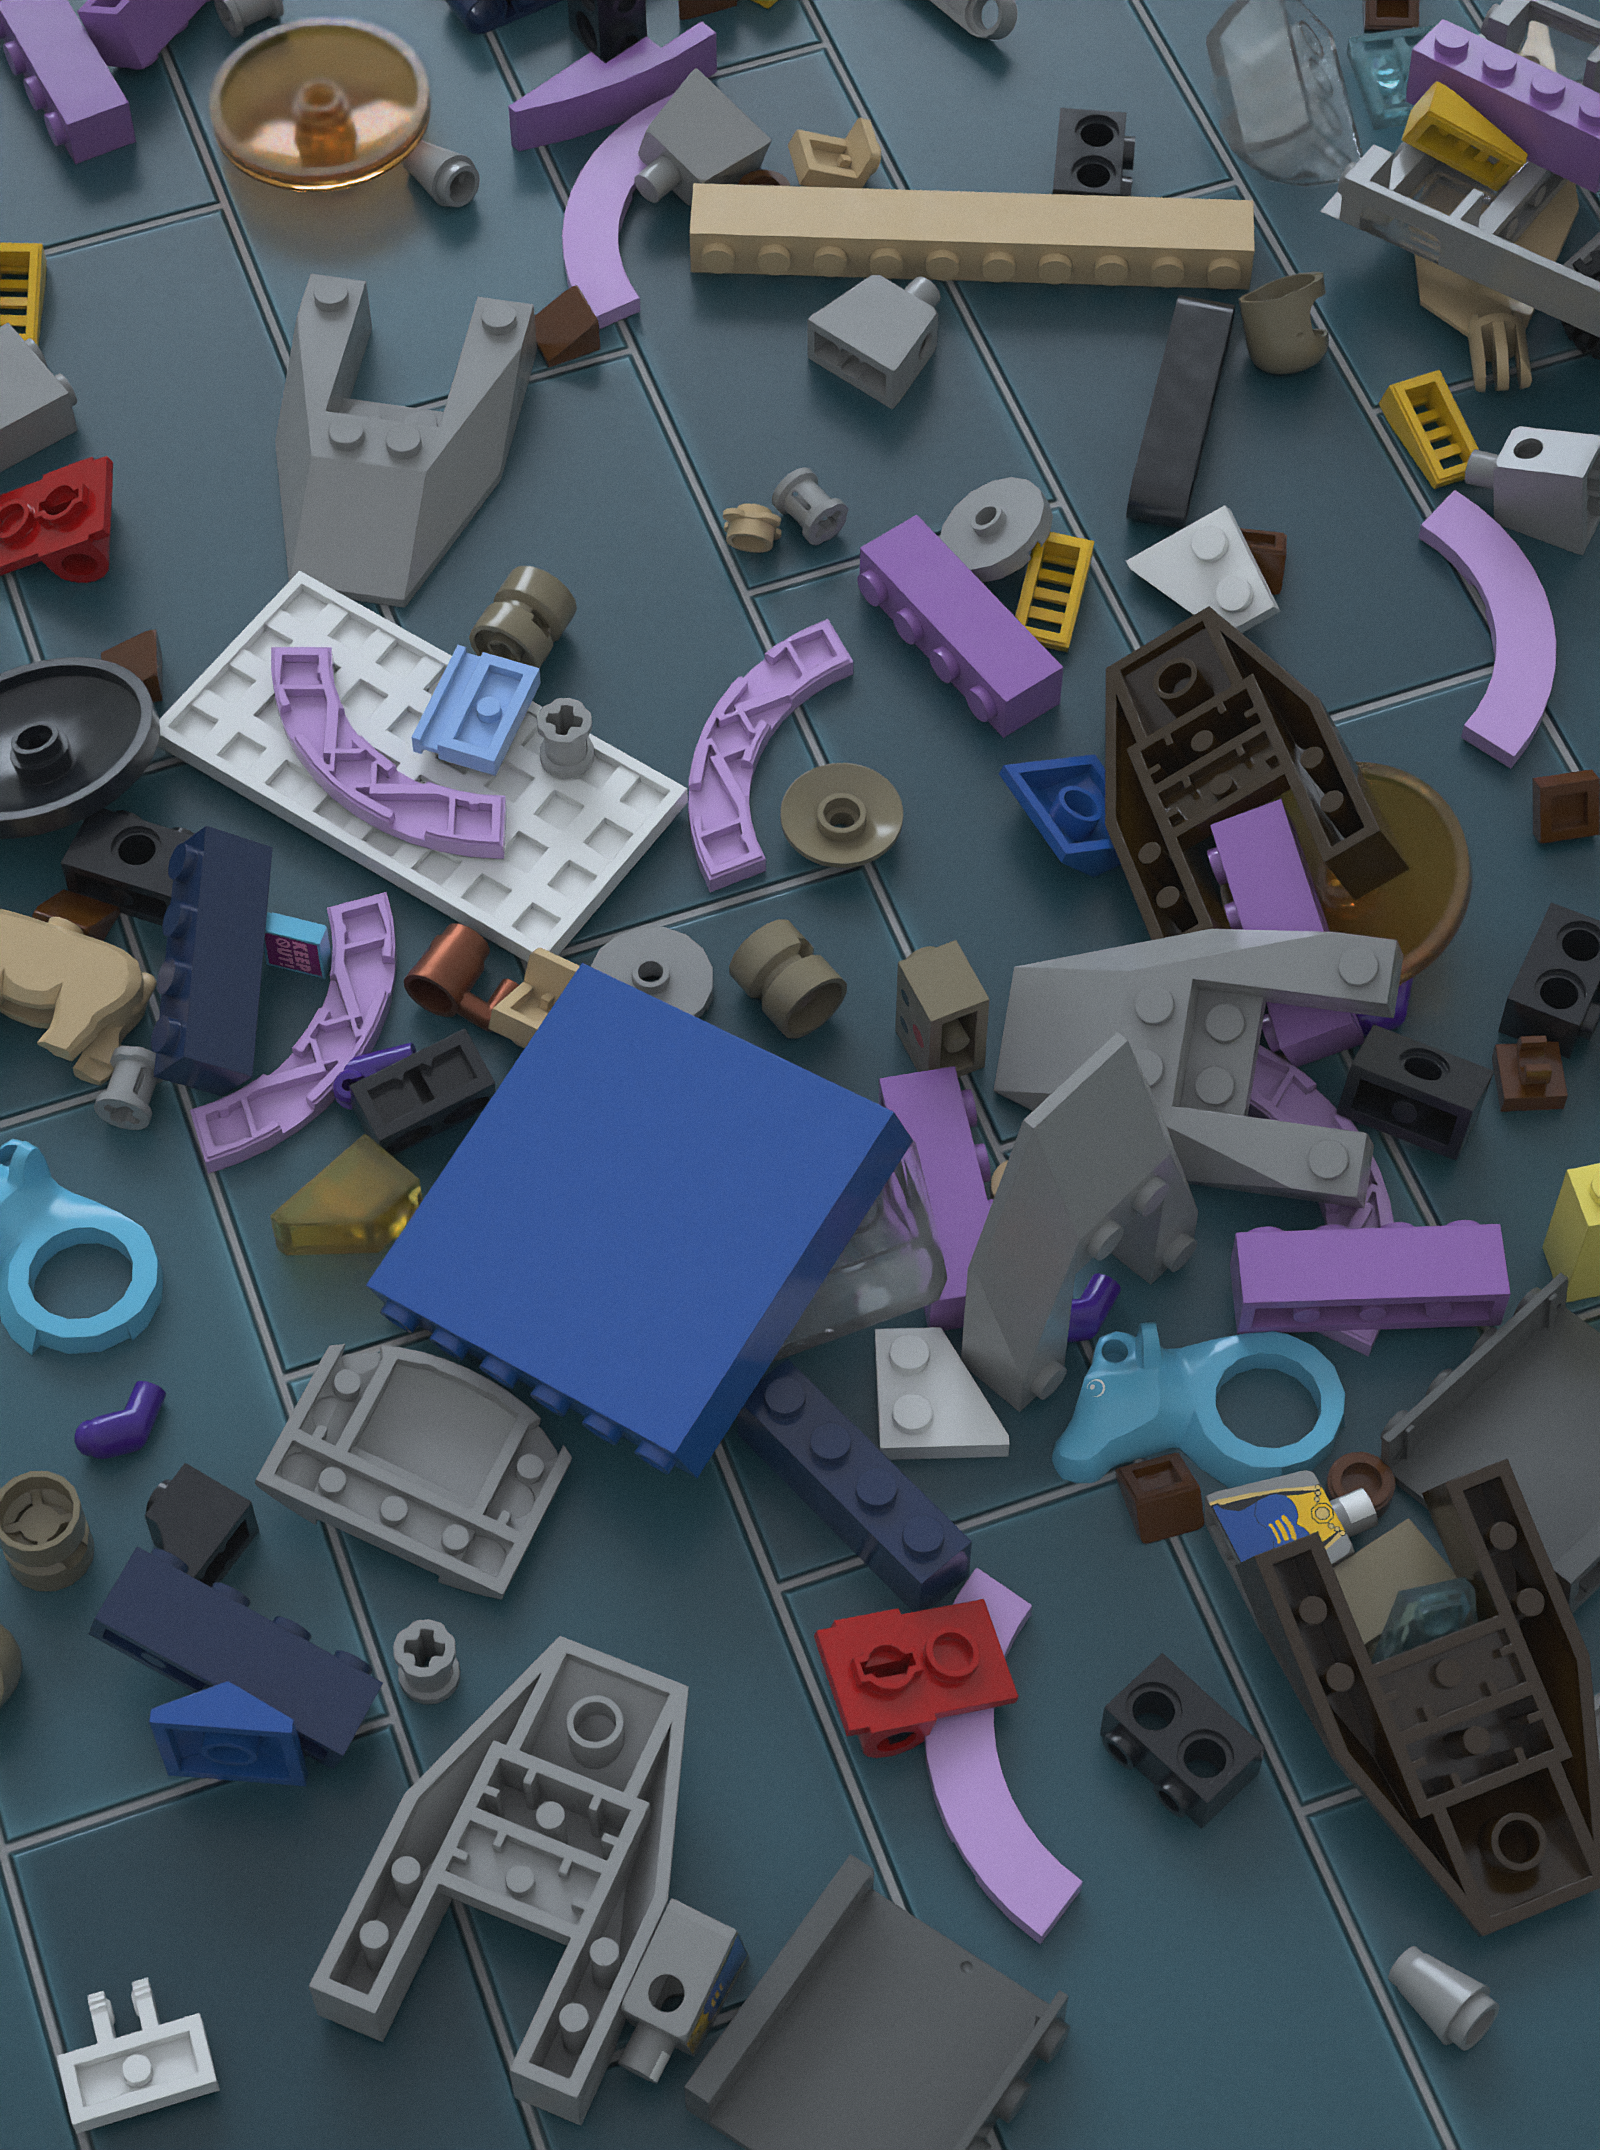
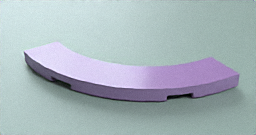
(596, 218)
(1517, 620)
(736, 739)
(366, 779)
(340, 1030)
(1291, 1096)
(977, 1804)

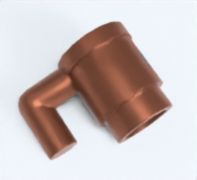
(449, 971)

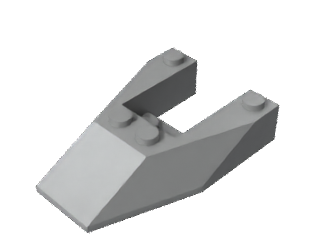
(381, 486)
(1196, 1027)
(1080, 1183)
(545, 1818)

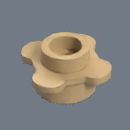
(751, 527)

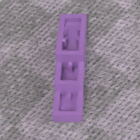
(602, 94)

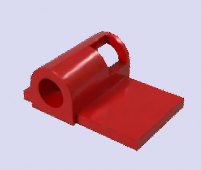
(60, 522)
(911, 1669)

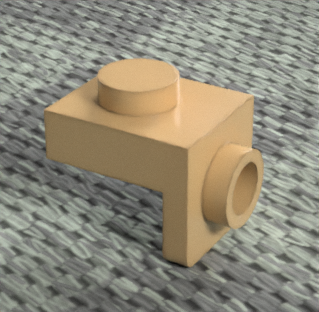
(833, 160)
(528, 1005)

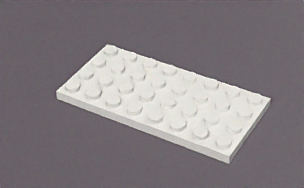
(562, 835)

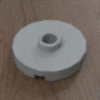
(998, 527)
(662, 953)

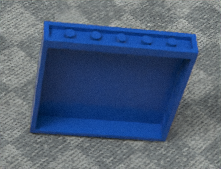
(639, 1219)

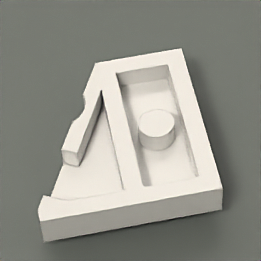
(1210, 568)
(930, 1400)

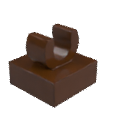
(1566, 806)
(1529, 1075)

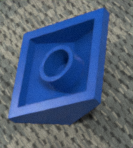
(1067, 808)
(228, 1737)

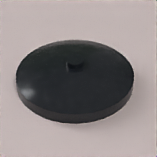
(70, 741)

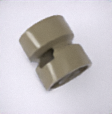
(525, 617)
(794, 984)
(44, 1531)

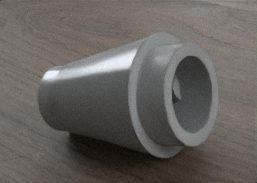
(443, 173)
(1445, 1998)

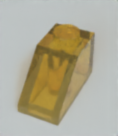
(350, 1205)

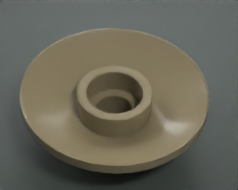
(841, 796)

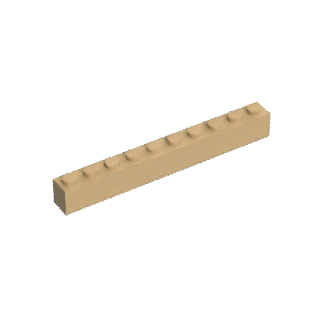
(972, 236)

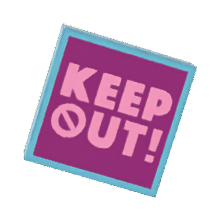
(297, 945)

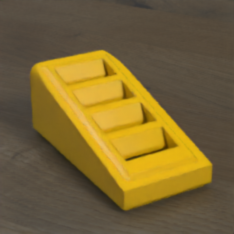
(1447, 126)
(29, 260)
(1433, 392)
(1062, 551)

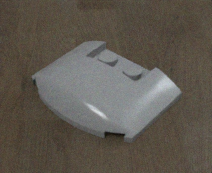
(418, 1463)

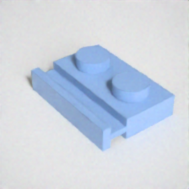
(476, 710)

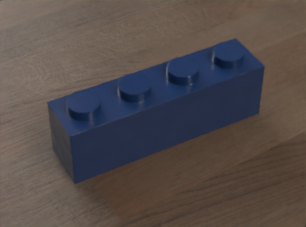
(212, 961)
(854, 1488)
(212, 1637)

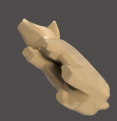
(73, 987)

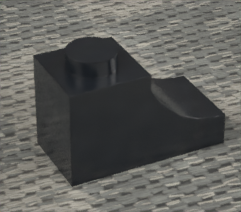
(201, 1523)

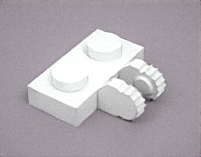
(135, 2070)

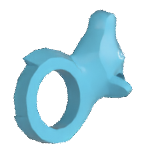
(46, 1218)
(1161, 1399)

